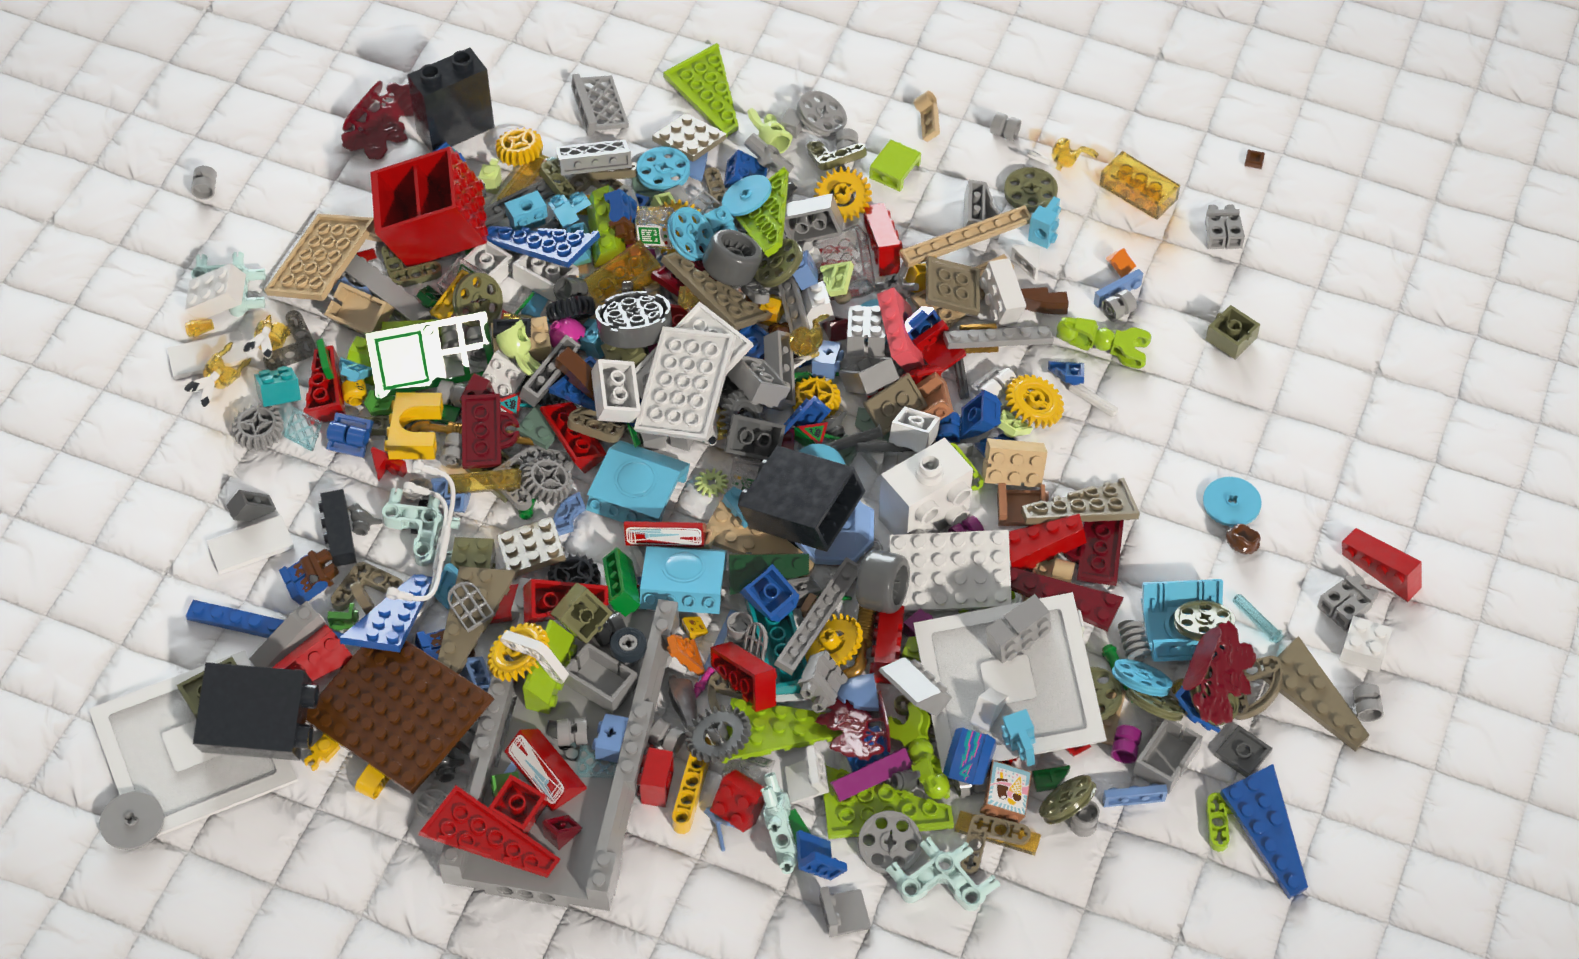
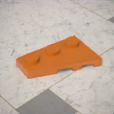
(686, 653)

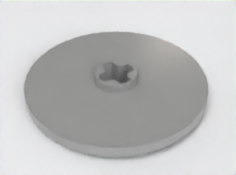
(123, 808)

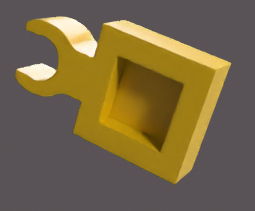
(322, 750)

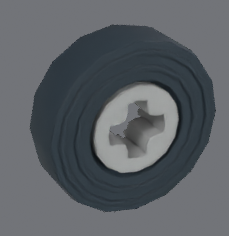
(621, 651)

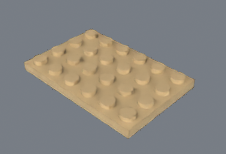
(320, 257)

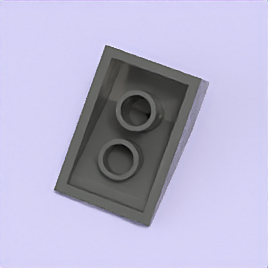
(753, 437)

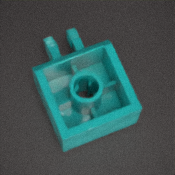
(277, 386)

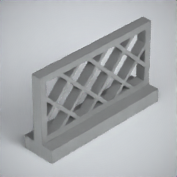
(586, 110)
(593, 158)

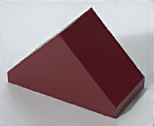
(836, 329)
(560, 830)

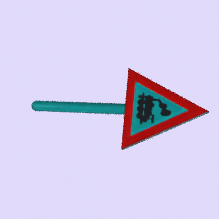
(512, 404)

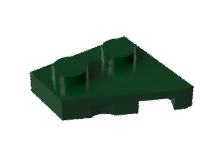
(428, 296)

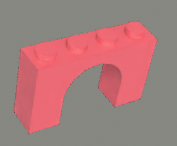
(894, 313)

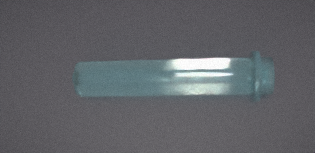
(1252, 613)

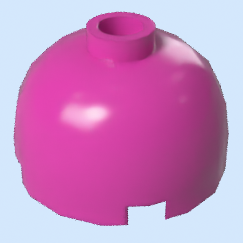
(564, 327)

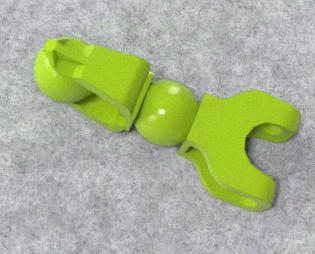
(1085, 333)
(915, 737)

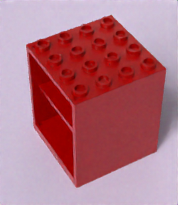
(428, 207)

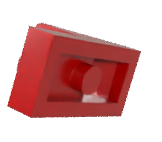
(383, 463)

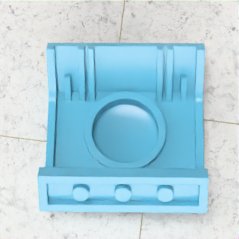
(635, 483)
(683, 576)
(1159, 607)

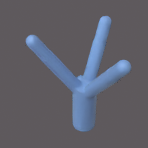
(718, 821)

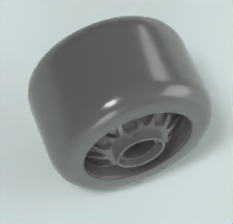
(732, 258)
(882, 581)

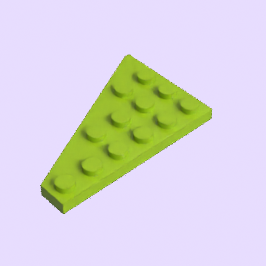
(706, 88)
(767, 222)
(779, 729)
(847, 817)

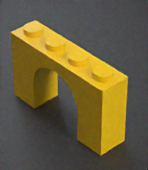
(408, 408)

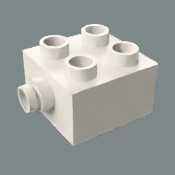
(926, 491)

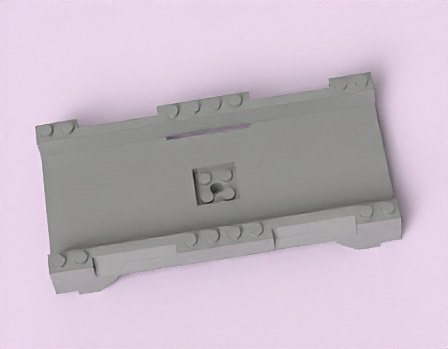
(593, 858)

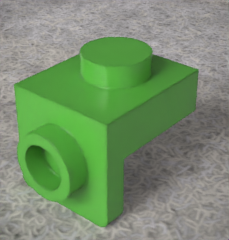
(380, 406)
(343, 620)

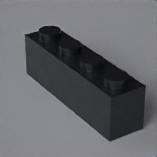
(338, 527)

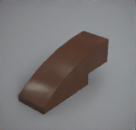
(1043, 302)
(577, 371)

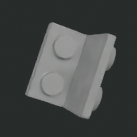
(844, 912)

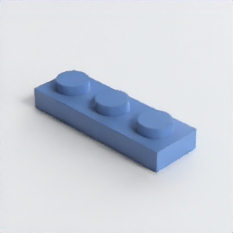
(1128, 282)
(1134, 795)

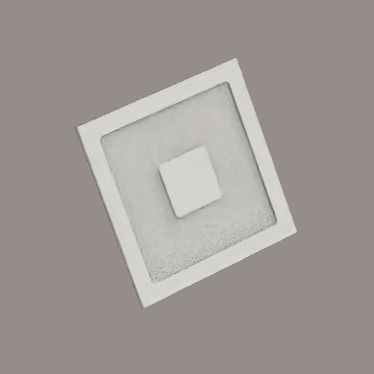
(1046, 679)
(153, 752)

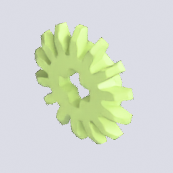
(713, 489)

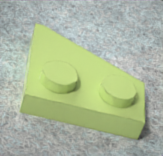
(837, 277)
(1011, 426)

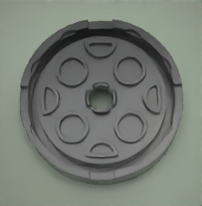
(633, 319)

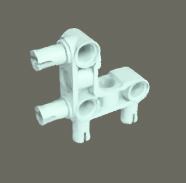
(251, 275)
(416, 518)
(777, 821)
(932, 874)

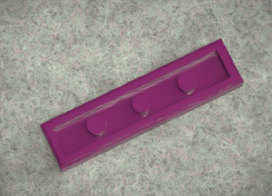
(870, 774)

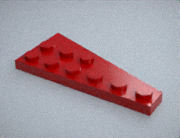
(475, 828)

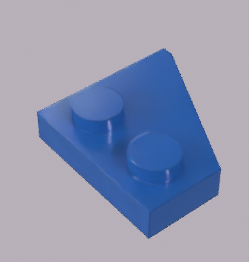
(1068, 371)

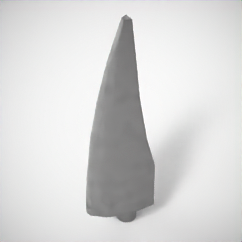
(683, 699)

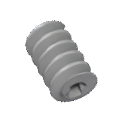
(1134, 640)

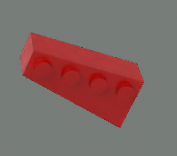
(1384, 563)
(544, 595)
(317, 654)

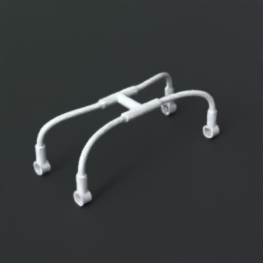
(443, 541)

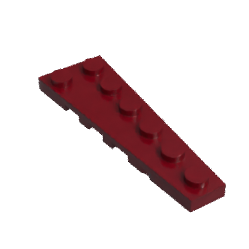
(1095, 605)

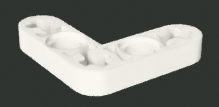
(539, 651)

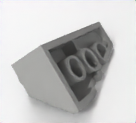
(288, 636)

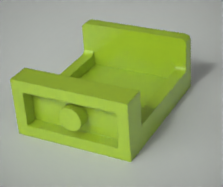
(894, 164)

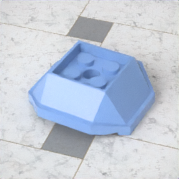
(852, 541)

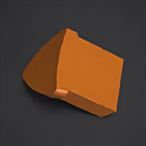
(1121, 262)

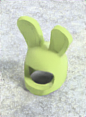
(771, 131)
(517, 345)

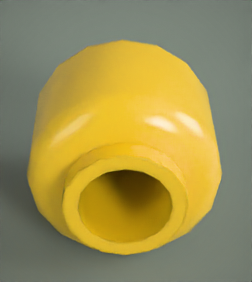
(354, 392)

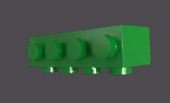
(621, 582)

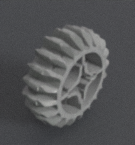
(257, 427)
(547, 480)

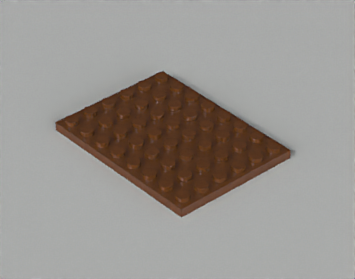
(398, 711)

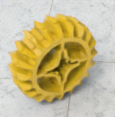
(519, 147)
(824, 390)

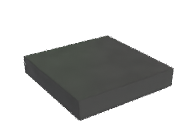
(1243, 751)

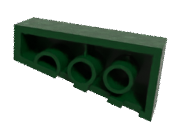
(747, 567)

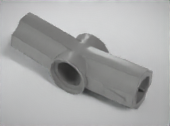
(767, 154)

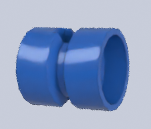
(950, 428)

